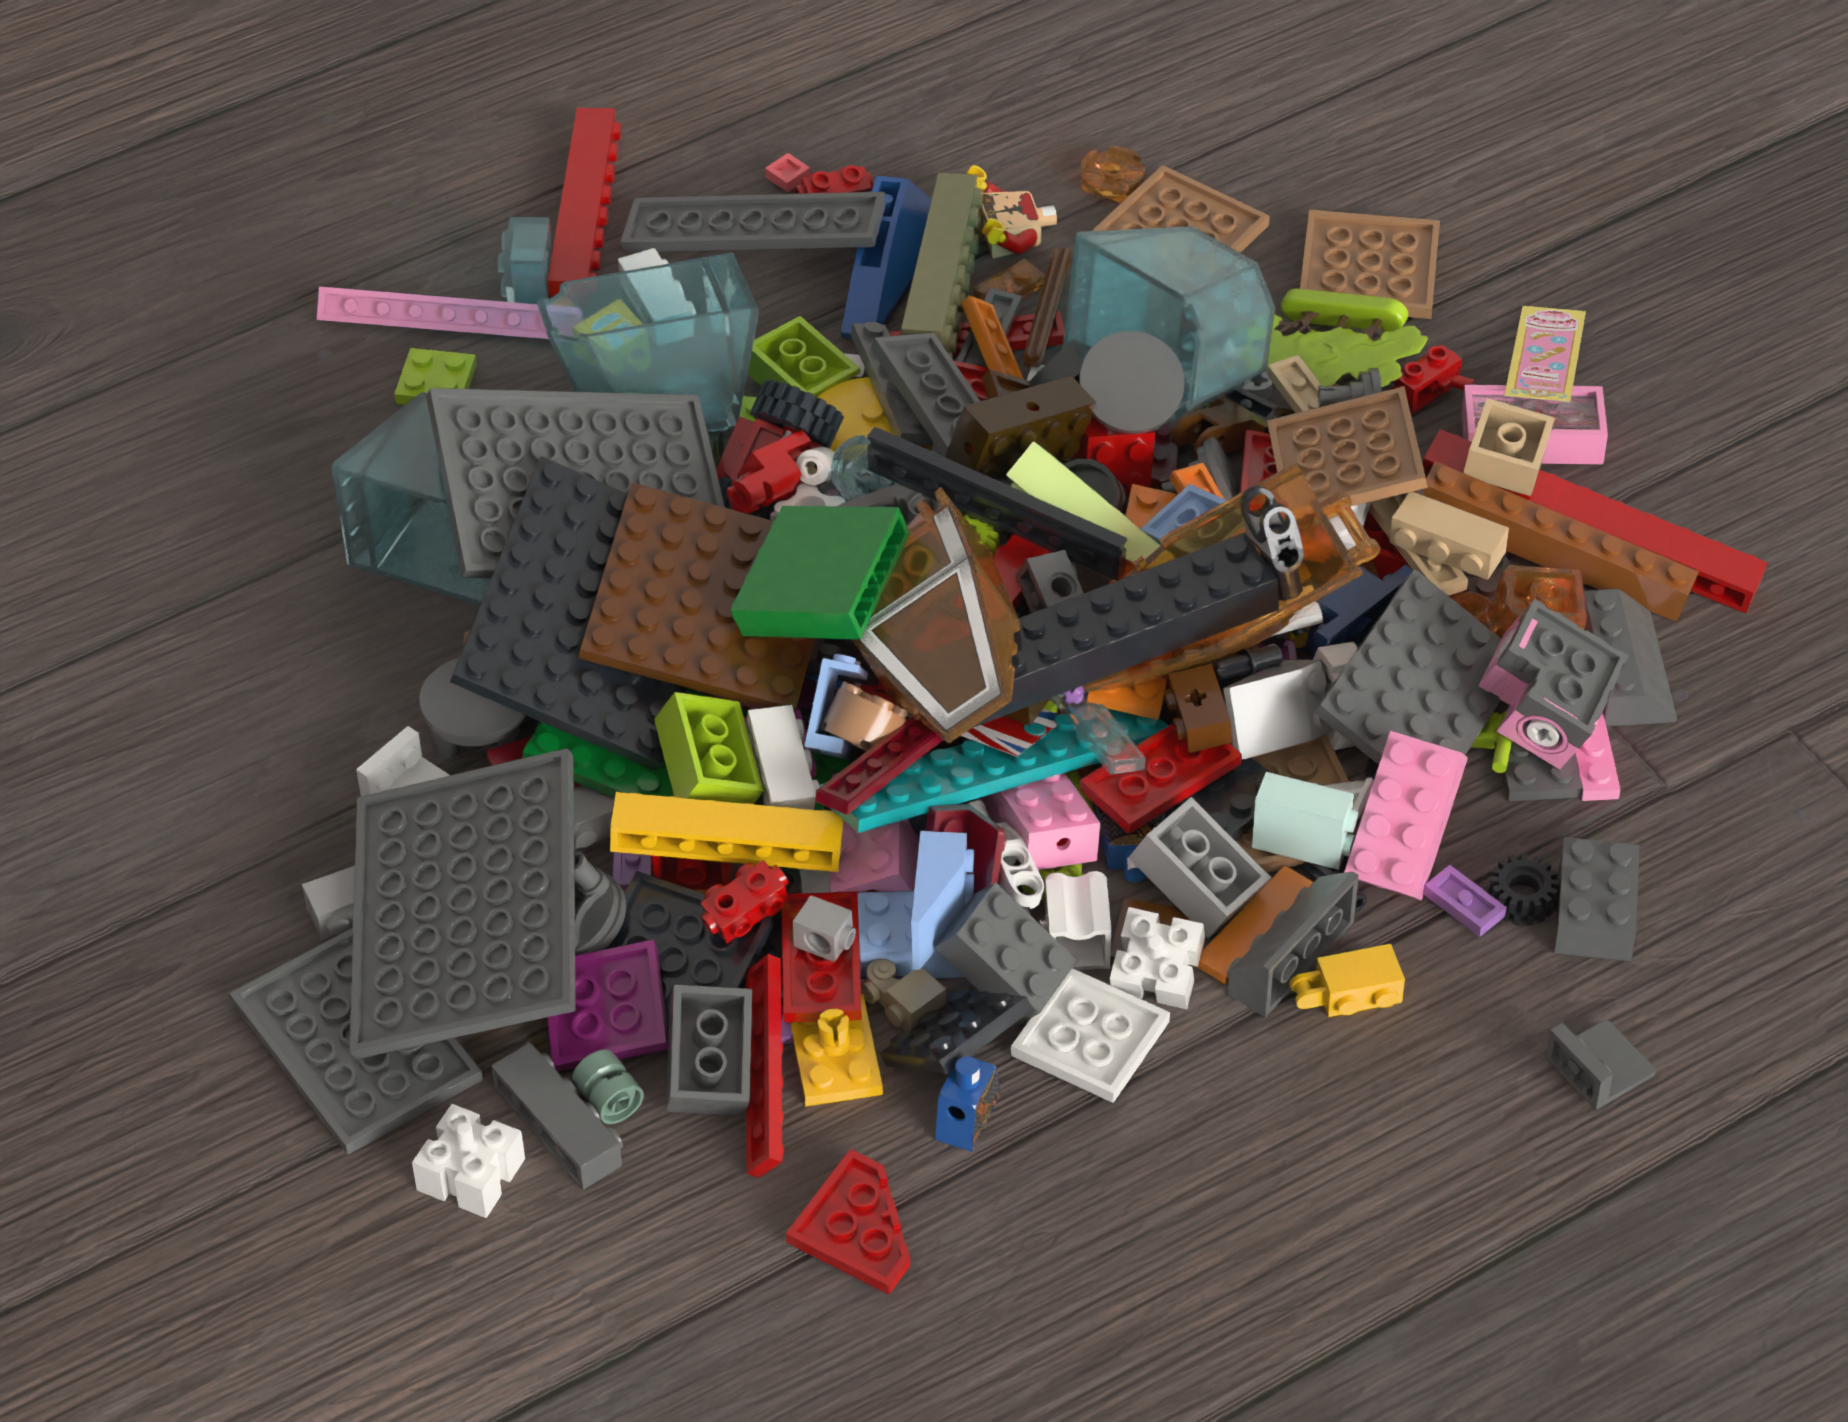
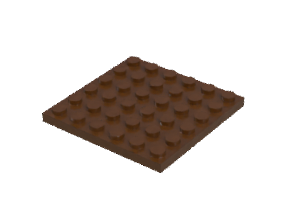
(671, 600)

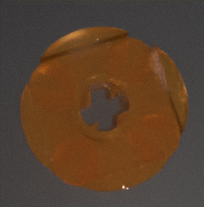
(1098, 176)

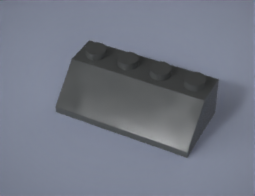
(1642, 687)
(1294, 942)

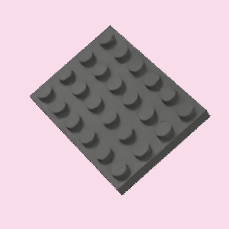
(1415, 675)
(305, 1025)

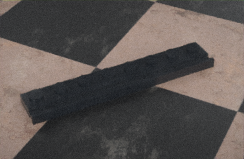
(997, 503)

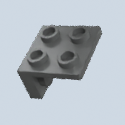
(1598, 1062)

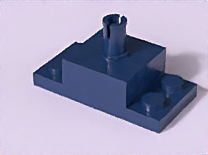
(1353, 609)

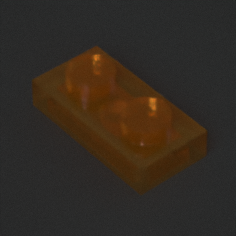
(1017, 279)

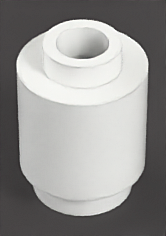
(823, 458)

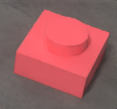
(787, 172)

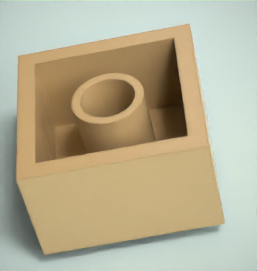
(1508, 446)

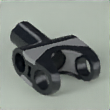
(1275, 540)

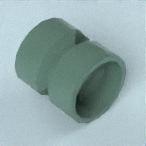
(607, 1086)

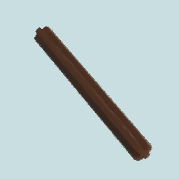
(1047, 307)

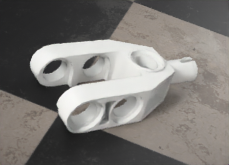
(1013, 876)

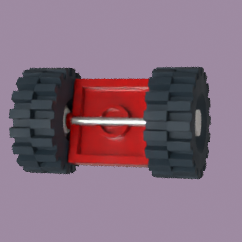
(780, 413)

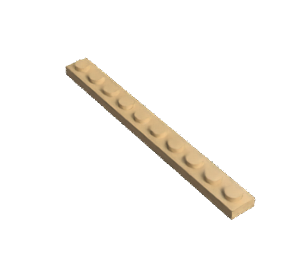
(1301, 392)

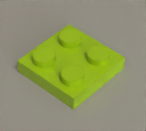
(433, 369)

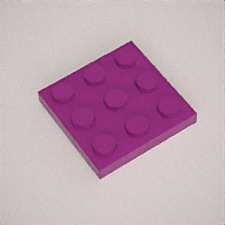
(615, 1005)

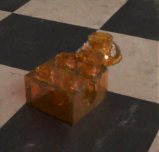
(1555, 587)

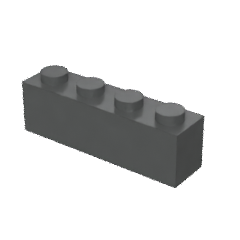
(557, 1115)

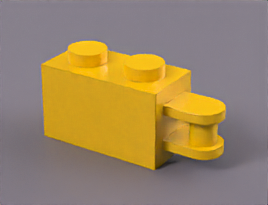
(1351, 982)

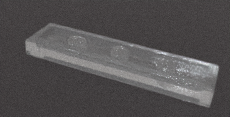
(1103, 735)

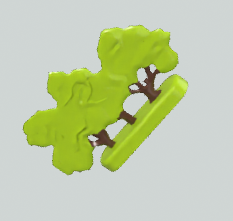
(1342, 349)

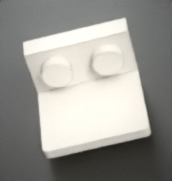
(397, 765)

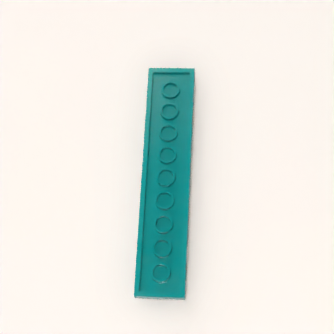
(980, 770)

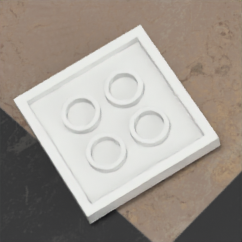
(1091, 1035)

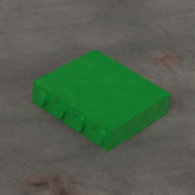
(820, 572)

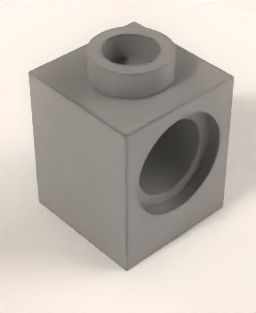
(823, 928)

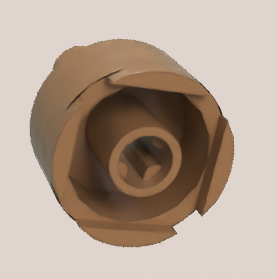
(861, 717)

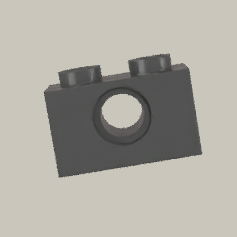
(1046, 574)

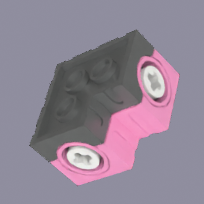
(1552, 681)

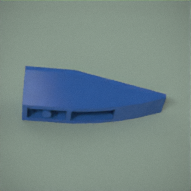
(887, 269)

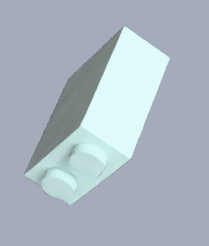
(1304, 821)

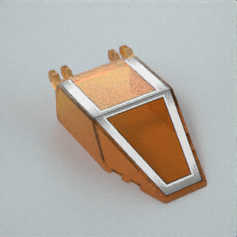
(944, 626)

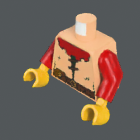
(1010, 218)

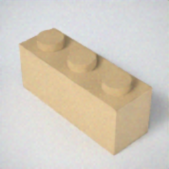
(1449, 535)

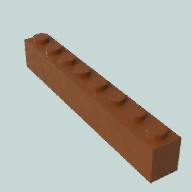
(1568, 544)

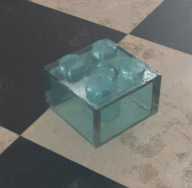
(525, 259)

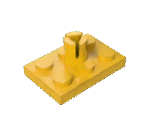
(836, 1058)

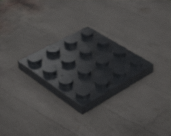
(684, 945)

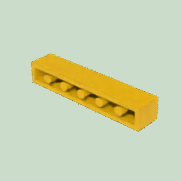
(726, 831)

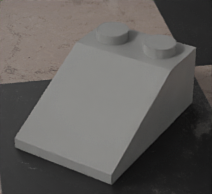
(1277, 707)

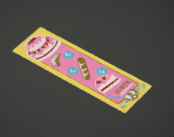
(1545, 354)

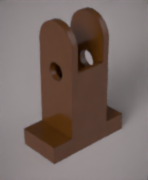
(1221, 420)

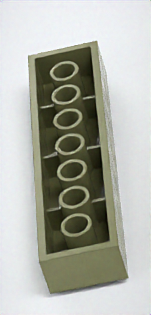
(945, 260)

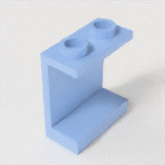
(816, 738)

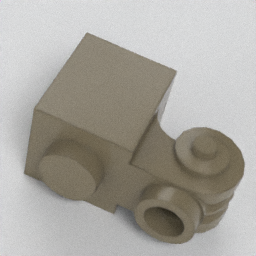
(904, 998)

